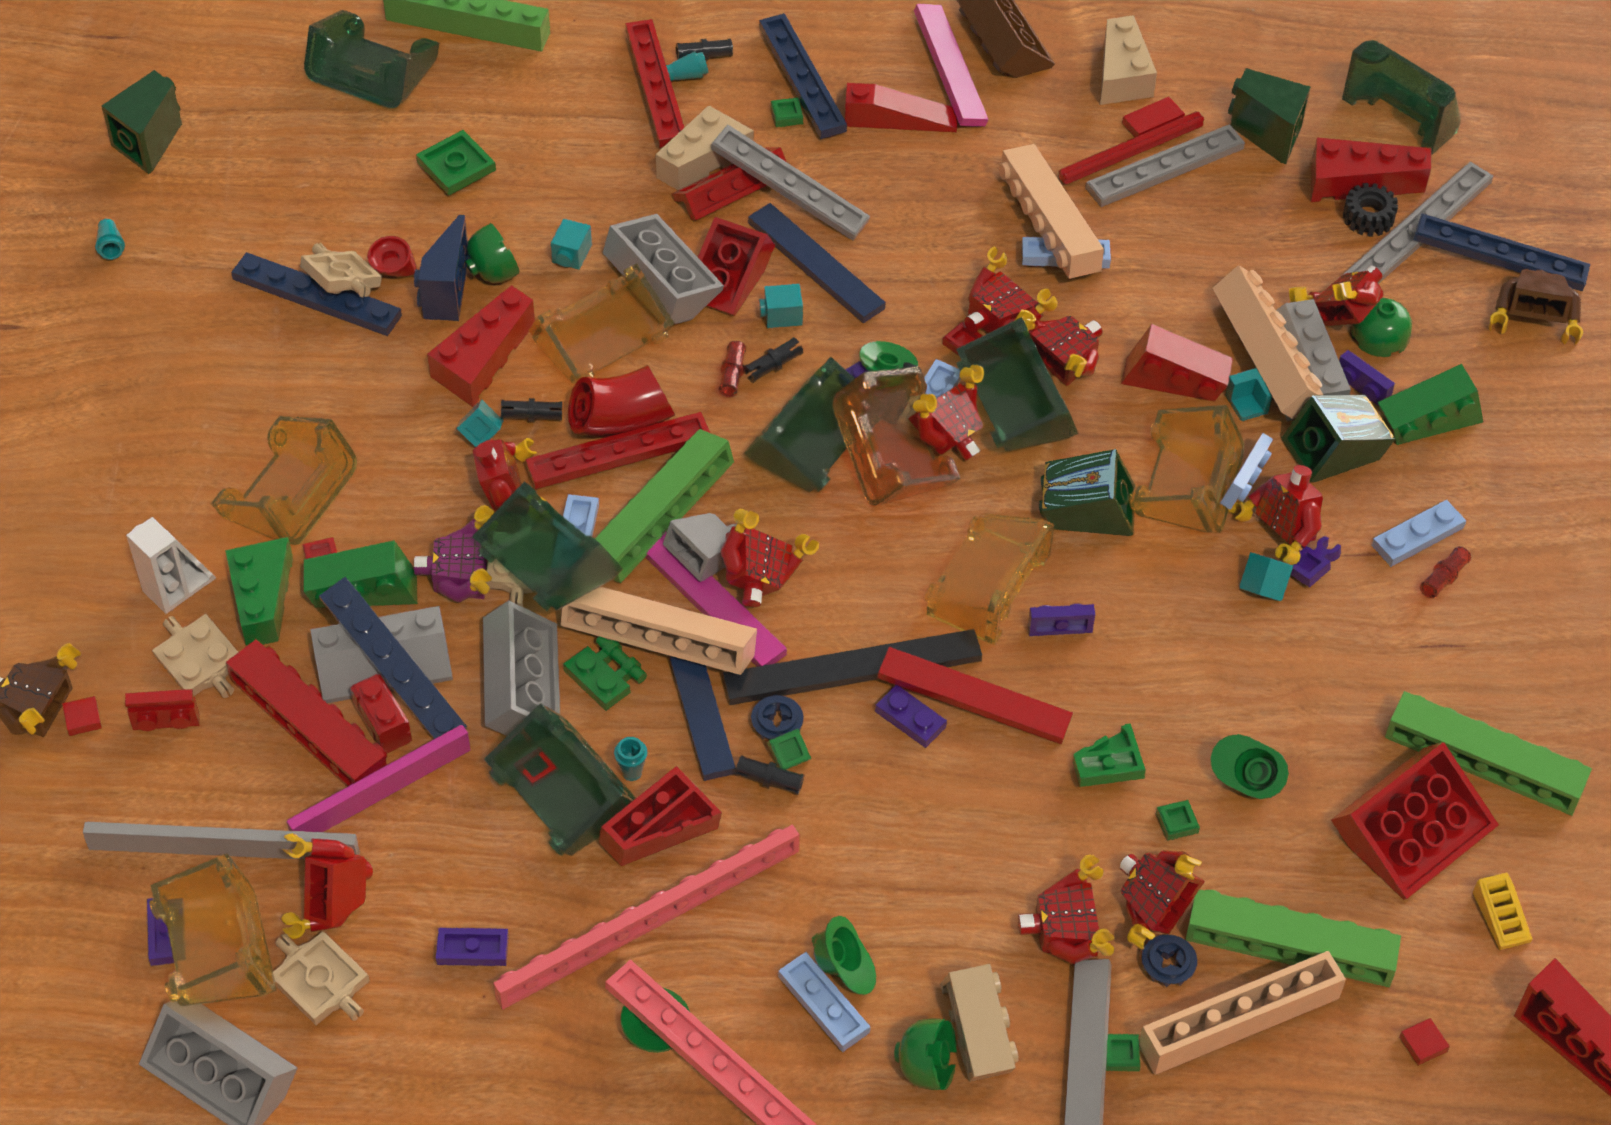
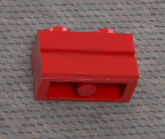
(381, 713)

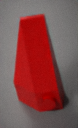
(890, 109)

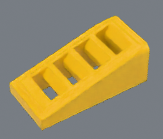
(1497, 890)

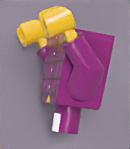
(456, 564)

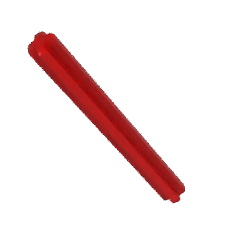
(1131, 148)

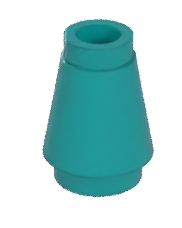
(688, 67)
(109, 240)
(631, 757)

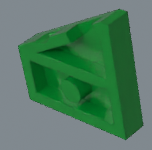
(1110, 760)

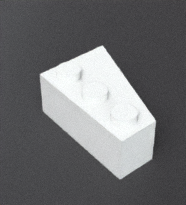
(165, 566)

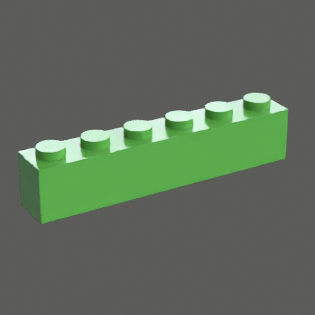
(480, 19)
(665, 498)
(1490, 752)
(1292, 936)

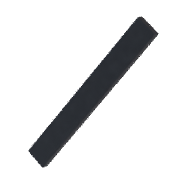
(845, 667)

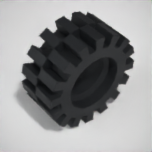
(1373, 198)

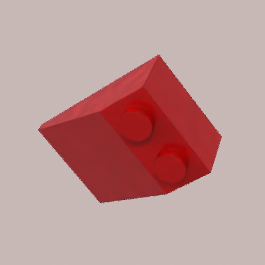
(736, 259)

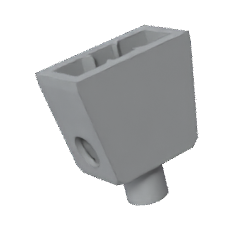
(698, 543)

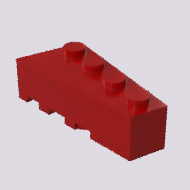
(1346, 163)
(482, 345)
(1569, 1022)

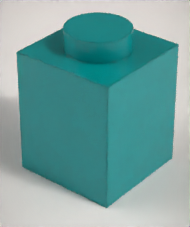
(571, 244)
(782, 305)

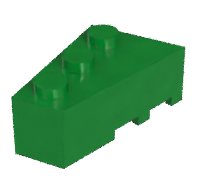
(1433, 406)
(376, 571)
(260, 587)

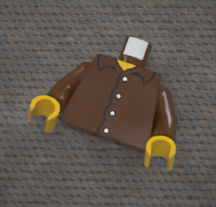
(1540, 297)
(36, 691)

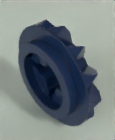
(766, 710)
(1165, 947)

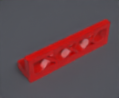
(720, 189)

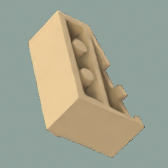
(1126, 63)
(690, 154)
(980, 1022)

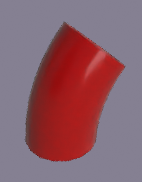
(617, 403)

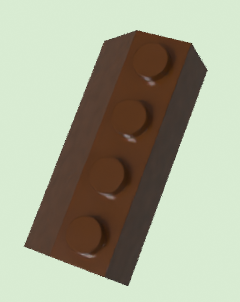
(1006, 36)

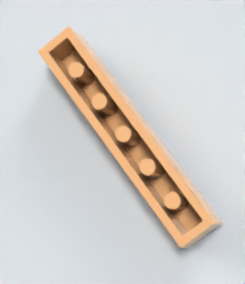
(1051, 211)
(1267, 340)
(662, 629)
(1241, 1012)

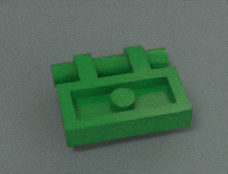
(598, 678)

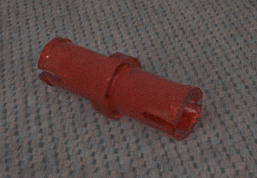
(732, 369)
(1445, 572)

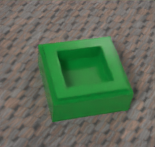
(786, 112)
(789, 750)
(1177, 820)
(1123, 1052)

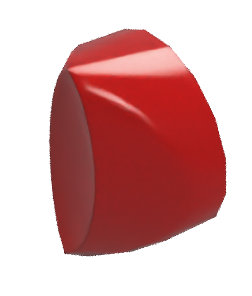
(392, 257)

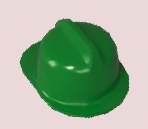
(1249, 766)
(842, 954)

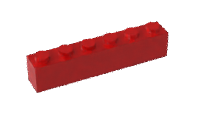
(305, 714)

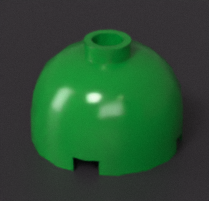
(490, 256)
(1384, 329)
(926, 1053)

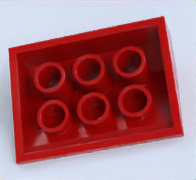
(1416, 820)

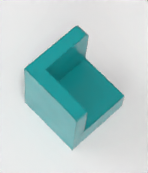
(1248, 394)
(480, 423)
(1266, 576)

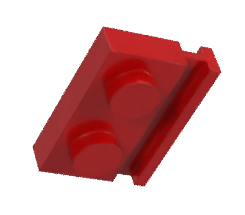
(162, 709)

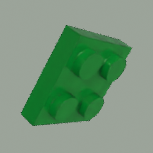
(456, 162)

